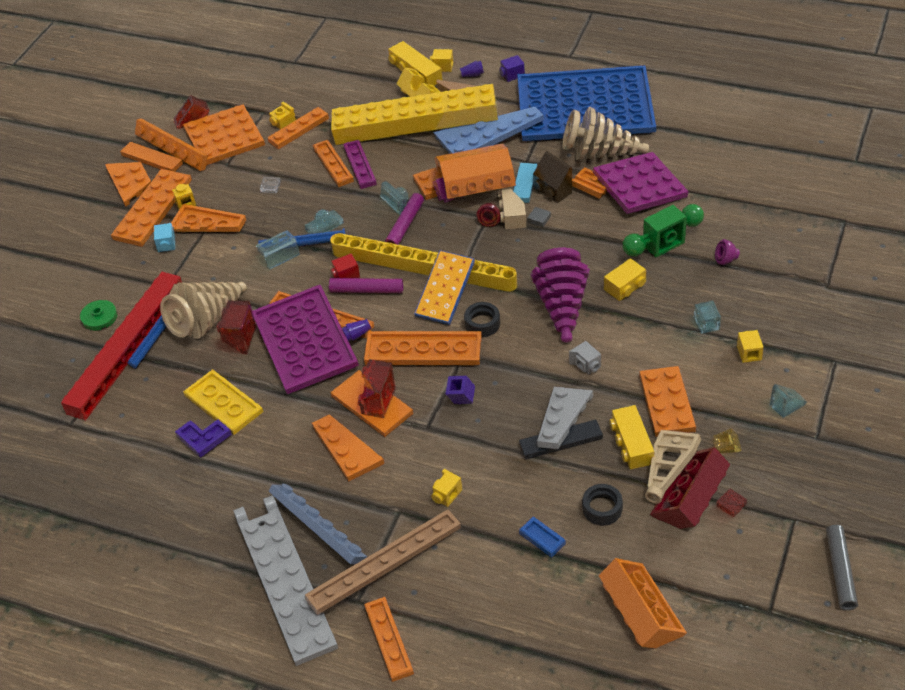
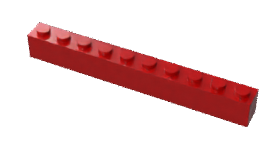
(118, 350)

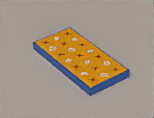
(444, 287)

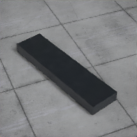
(577, 435)

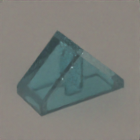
(785, 400)

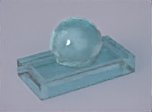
(394, 196)
(324, 222)

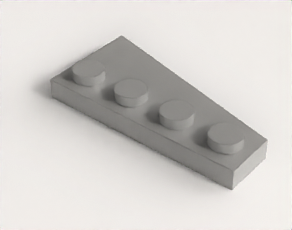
(561, 415)

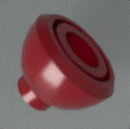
(488, 215)

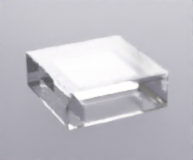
(270, 184)

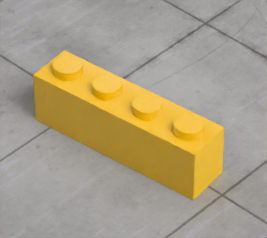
(405, 56)

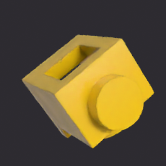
(282, 116)
(182, 194)
(446, 488)

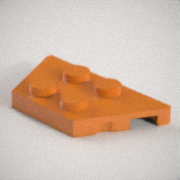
(128, 179)

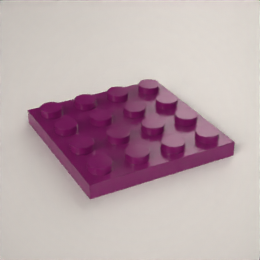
(640, 182)

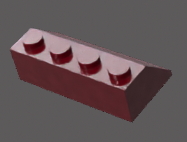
(692, 489)

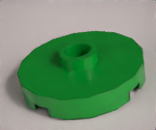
(98, 315)

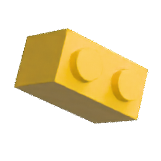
(625, 279)

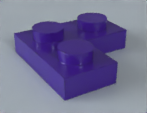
(203, 441)

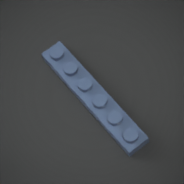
(322, 527)

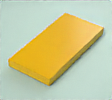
(223, 401)

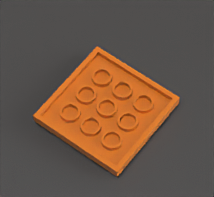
(224, 134)

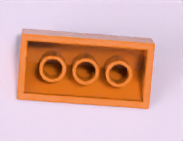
(641, 603)

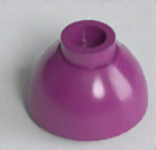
(726, 252)

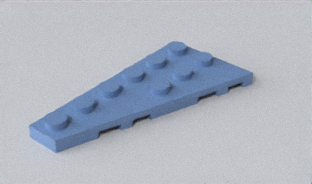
(487, 133)

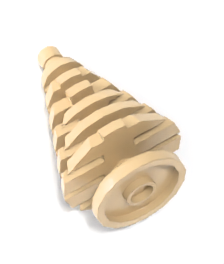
(598, 136)
(196, 306)

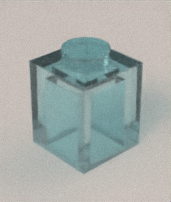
(707, 317)

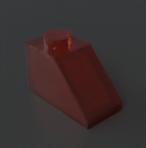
(191, 110)

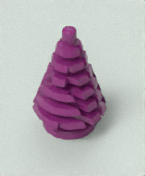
(561, 285)

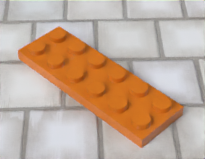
(149, 208)
(424, 347)

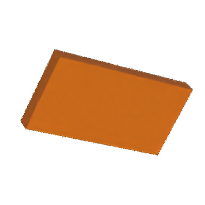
(348, 394)

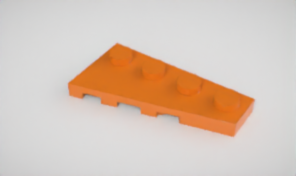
(346, 449)

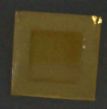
(727, 441)

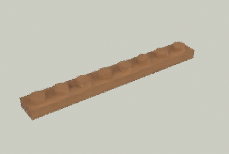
(382, 562)

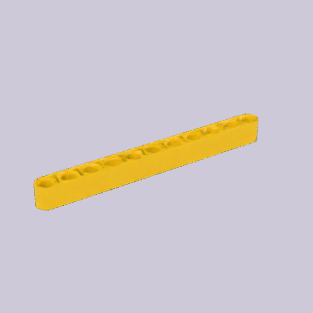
(418, 261)

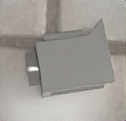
(585, 358)

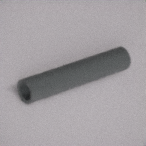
(841, 567)

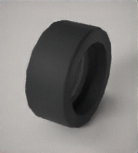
(478, 309)
(600, 491)

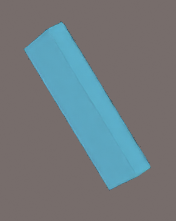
(524, 181)

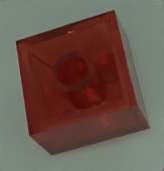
(237, 325)
(378, 388)

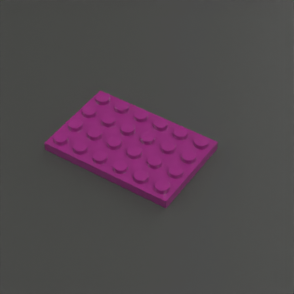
(304, 339)

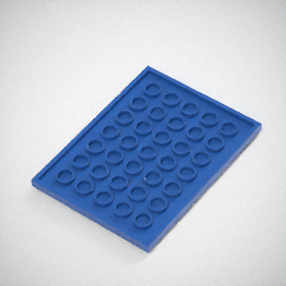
(615, 92)

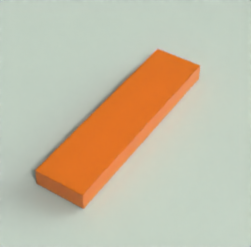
(151, 157)
(333, 163)
(388, 639)

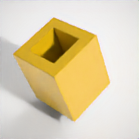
(443, 59)
(750, 346)

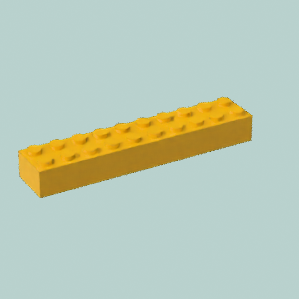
(414, 114)

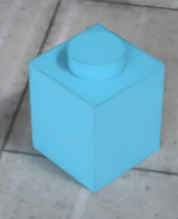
(164, 237)

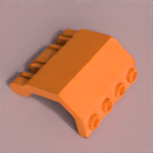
(476, 170)

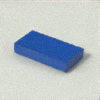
(542, 536)

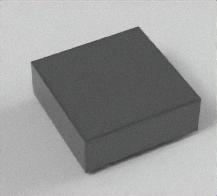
(539, 217)

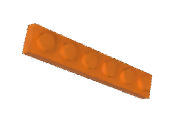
(171, 144)

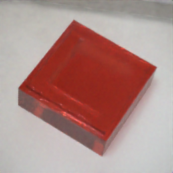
(731, 502)

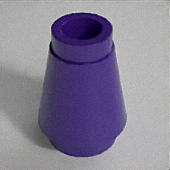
(472, 69)
(356, 329)

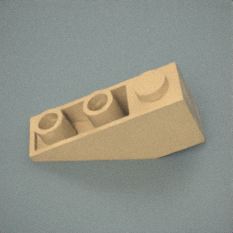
(513, 209)

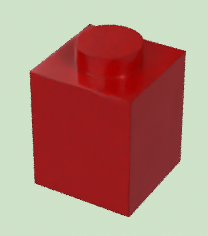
(345, 267)

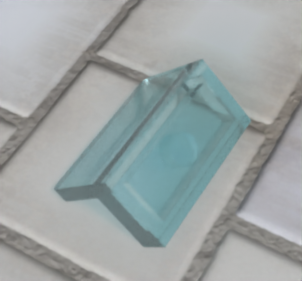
(278, 249)

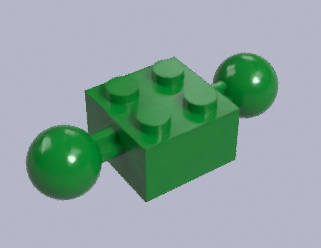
(663, 230)

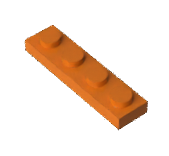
(298, 128)

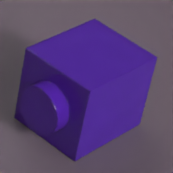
(511, 67)
(460, 390)

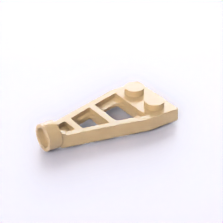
(670, 442)

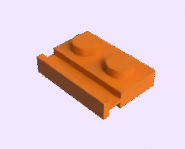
(589, 183)

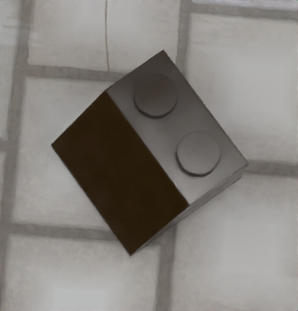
(553, 177)

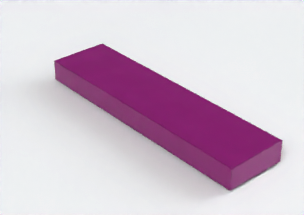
(359, 164)

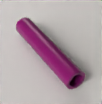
(405, 219)
(365, 285)

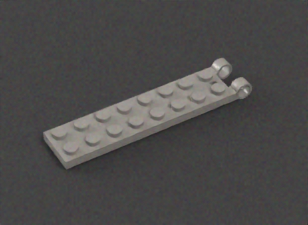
(285, 583)

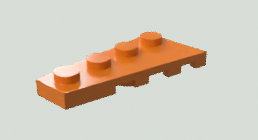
(202, 219)

